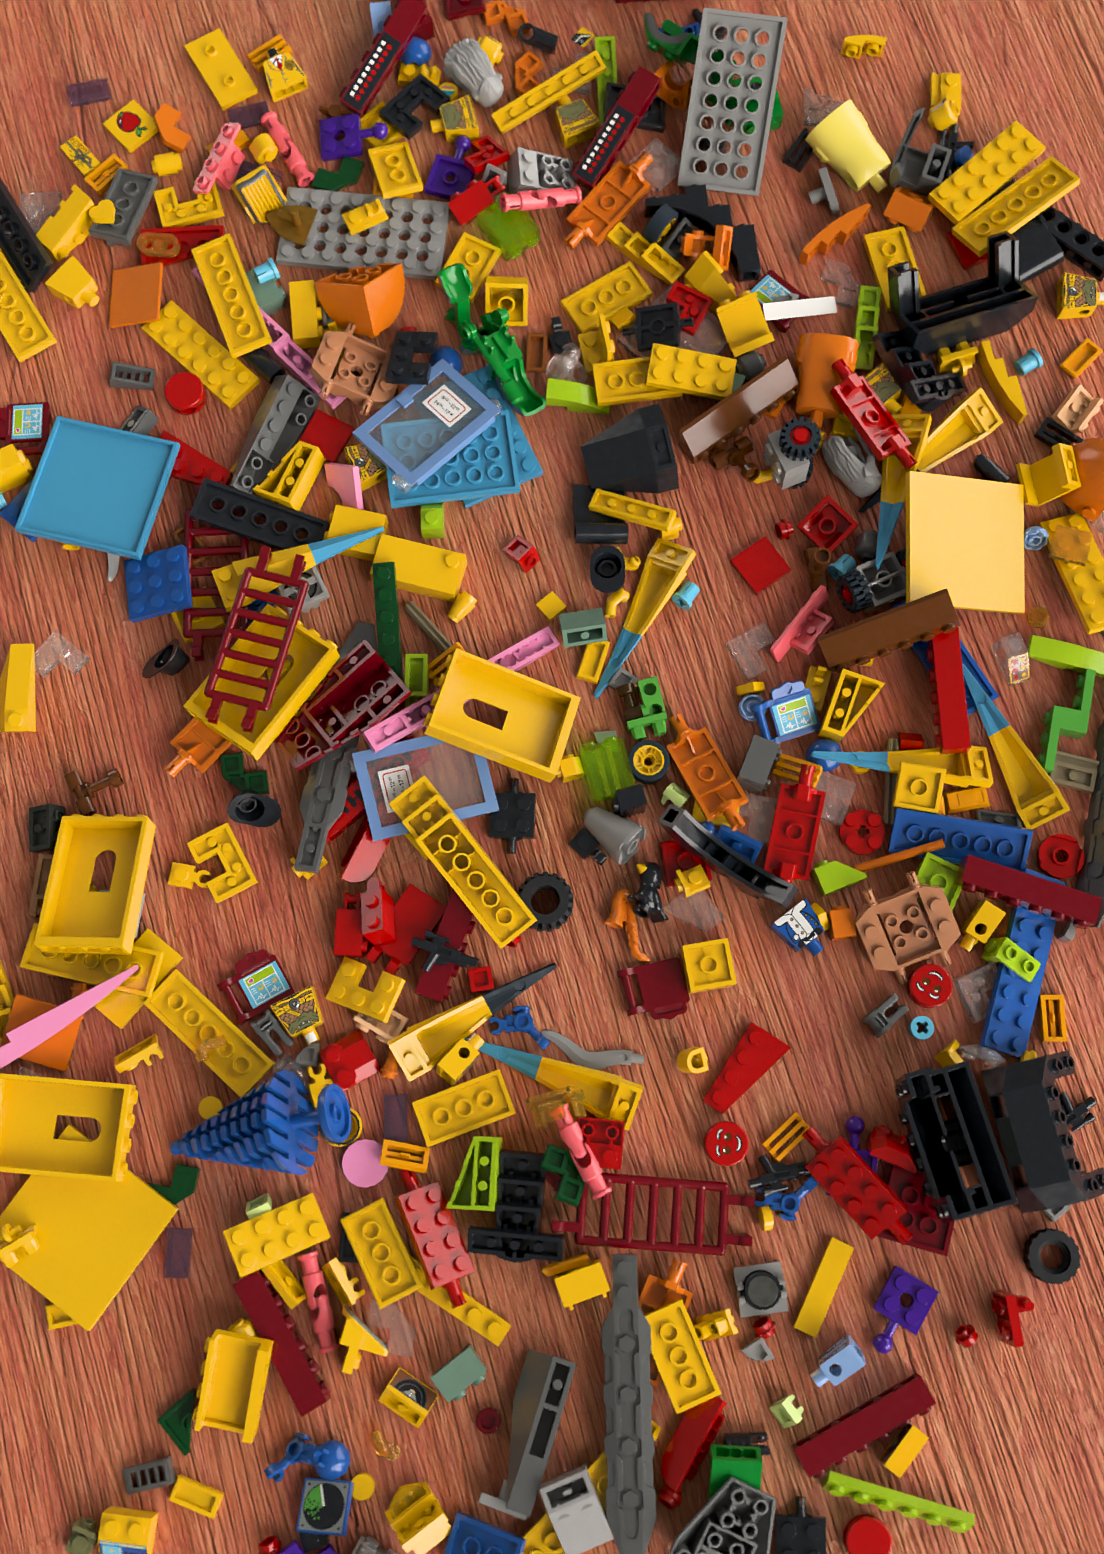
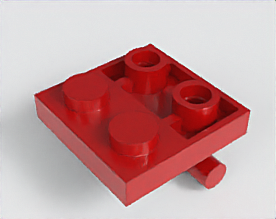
(604, 1139)
(1007, 1308)

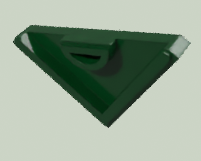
(179, 1422)

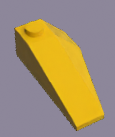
(707, 279)
(18, 690)

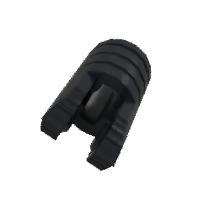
(989, 470)
(746, 1439)

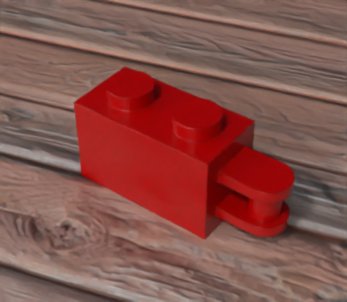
(474, 199)
(377, 913)
(348, 931)

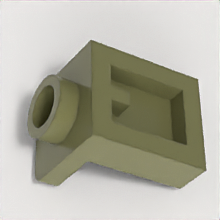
(83, 1536)

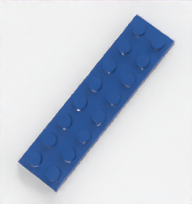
(1012, 998)

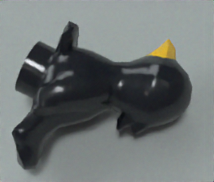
(647, 898)

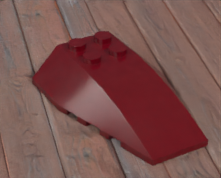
(350, 701)

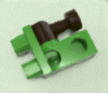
(649, 713)

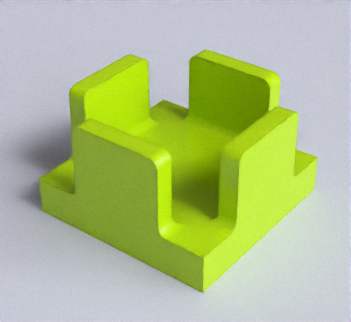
(939, 873)

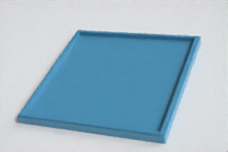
(98, 487)

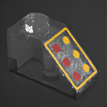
(1013, 658)

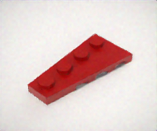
(188, 238)
(194, 466)
(748, 1062)

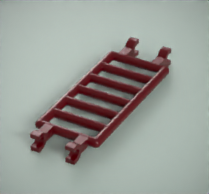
(189, 613)
(230, 631)
(650, 1242)

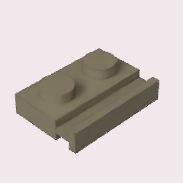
(1074, 772)

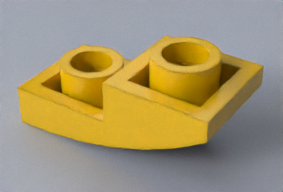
(867, 44)

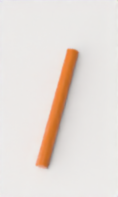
(899, 856)

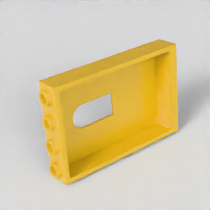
(311, 664)
(535, 722)
(95, 921)
(29, 1121)

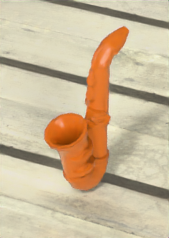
(623, 911)

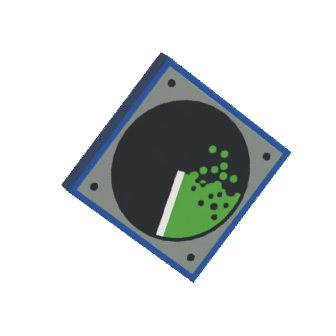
(325, 1507)

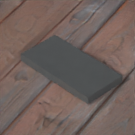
(130, 196)

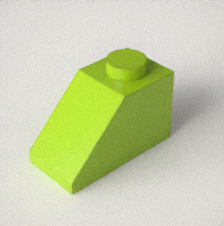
(432, 520)
(835, 877)

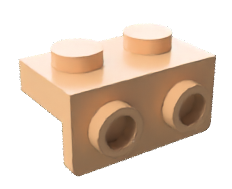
(1077, 409)
(384, 1031)

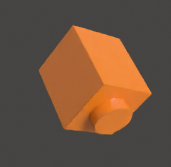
(841, 923)

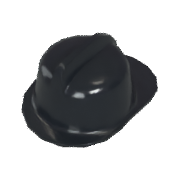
(607, 569)
(167, 661)
(253, 809)

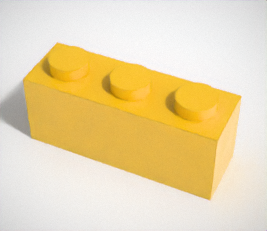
(305, 314)

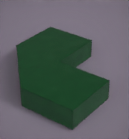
(347, 175)
(234, 772)
(571, 1184)
(182, 1185)

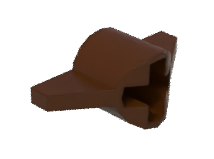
(333, 111)

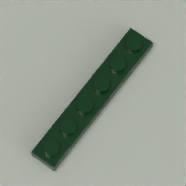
(388, 615)

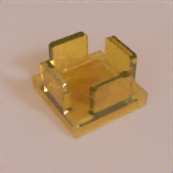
(549, 1106)

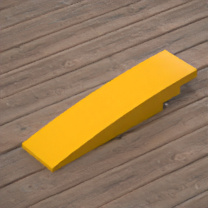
(462, 862)

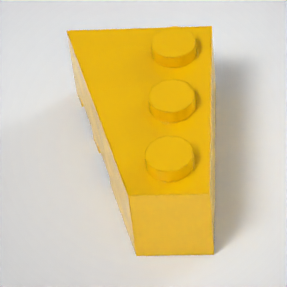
(68, 226)
(293, 477)
(848, 701)

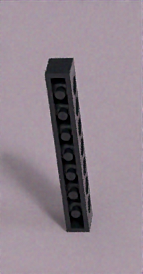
(1079, 254)

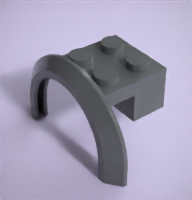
(916, 168)

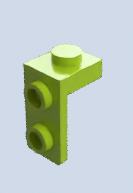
(1012, 956)

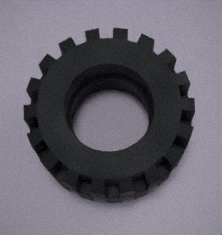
(560, 888)

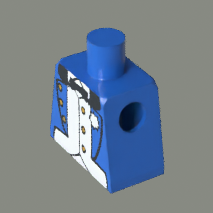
(799, 928)

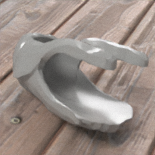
(473, 72)
(856, 473)

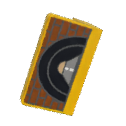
(408, 1397)
(903, 1449)

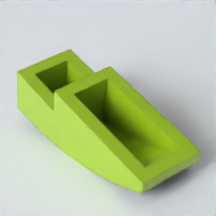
(574, 396)
(416, 677)

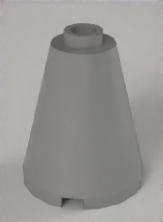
(615, 833)

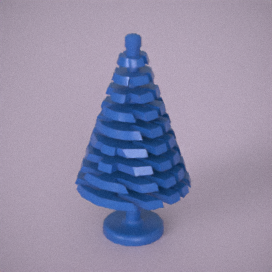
(268, 1129)

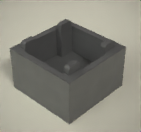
(758, 764)

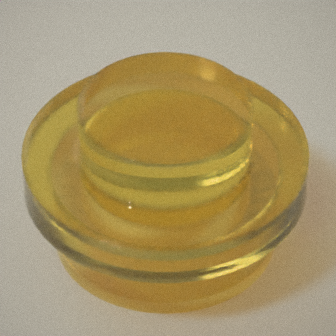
(1038, 617)

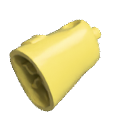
(850, 148)

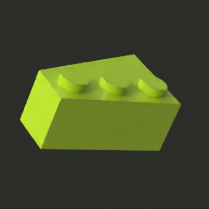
(478, 1179)

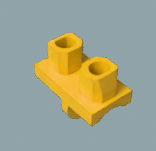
(957, 361)
(25, 1239)
(715, 1325)

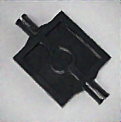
(657, 325)
(515, 816)
(800, 1532)

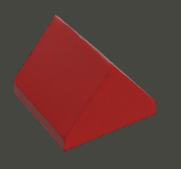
(910, 741)

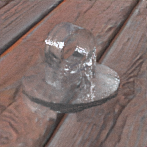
(563, 365)

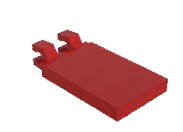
(412, 917)

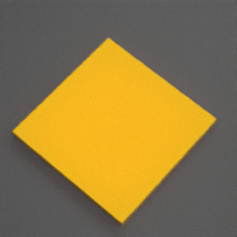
(965, 540)
(87, 1236)

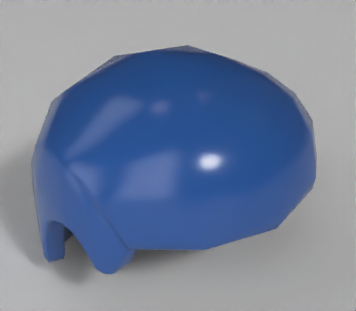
(417, 51)
(449, 355)
(823, 745)
(335, 1462)

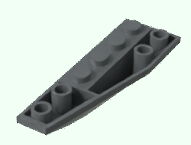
(274, 431)
(535, 1421)

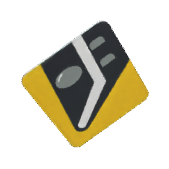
(582, 37)

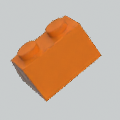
(909, 209)

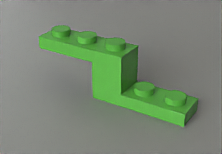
(1067, 721)

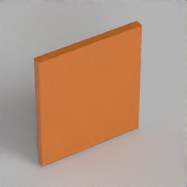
(136, 295)
(54, 1051)

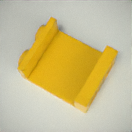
(744, 323)
(1049, 476)

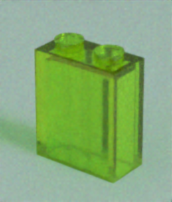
(509, 231)
(606, 768)

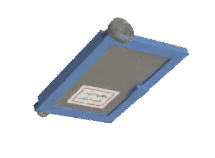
(427, 425)
(454, 772)

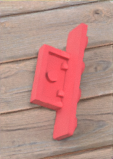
(222, 161)
(805, 627)

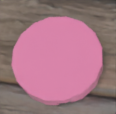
(362, 1163)

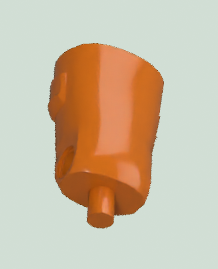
(815, 375)

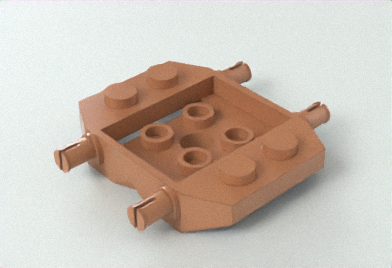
(358, 357)
(912, 944)

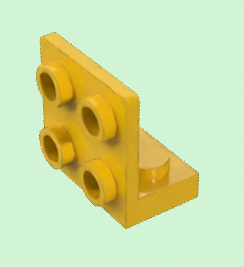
(596, 345)

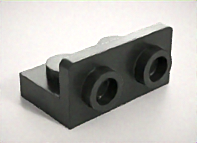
(44, 826)

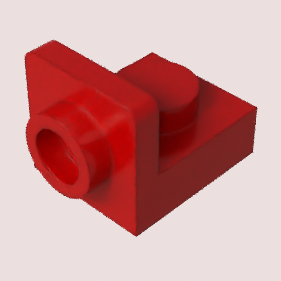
(522, 553)

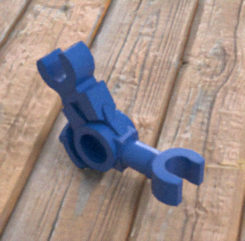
(520, 1022)
(788, 1202)
(296, 1452)

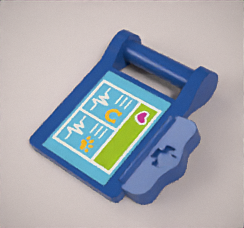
(790, 710)

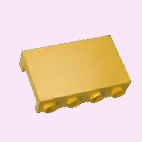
(233, 1383)

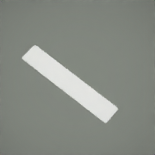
(799, 308)

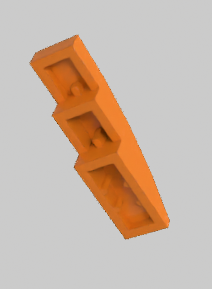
(838, 230)

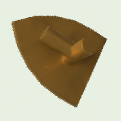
(292, 222)

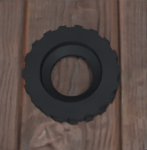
(1070, 1256)

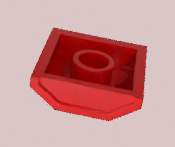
(827, 525)
(349, 1060)
(891, 1148)

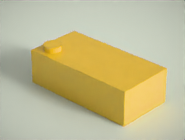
(423, 567)

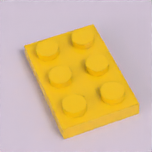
(395, 170)
(477, 258)

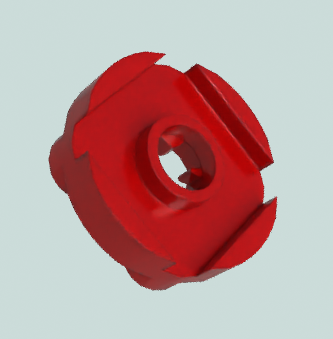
(871, 823)
(1070, 849)

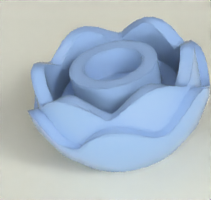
(1035, 538)
(744, 706)

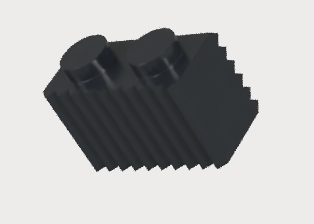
(629, 801)

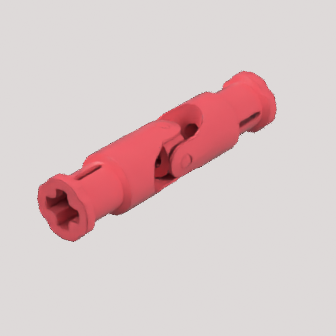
(281, 138)
(537, 199)
(572, 1137)
(319, 1306)

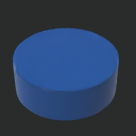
(962, 155)

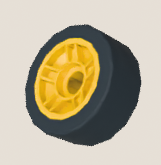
(660, 224)
(658, 756)

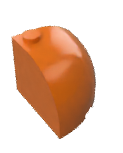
(364, 297)
(1088, 498)

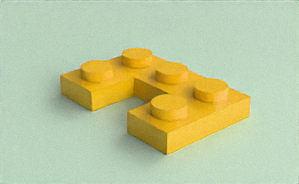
(180, 215)
(238, 870)
(374, 1004)

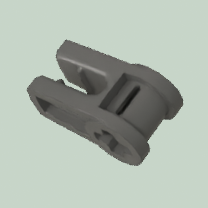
(878, 1021)
(265, 1032)

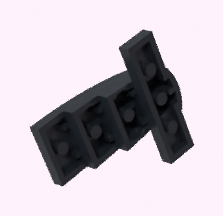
(915, 376)
(518, 1213)

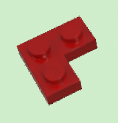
(486, 152)
(692, 303)

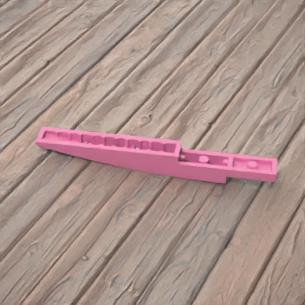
(290, 355)
(412, 718)
(46, 1025)

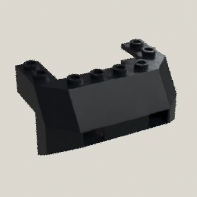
(964, 311)
(1037, 1135)
(959, 1141)

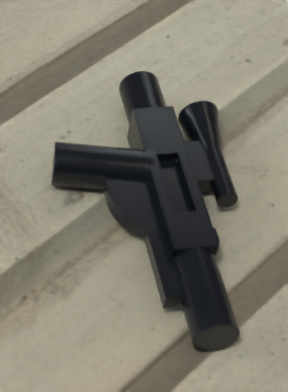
(951, 143)
(440, 954)
(1074, 1115)
(776, 1173)

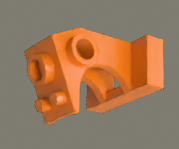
(672, 92)
(694, 245)

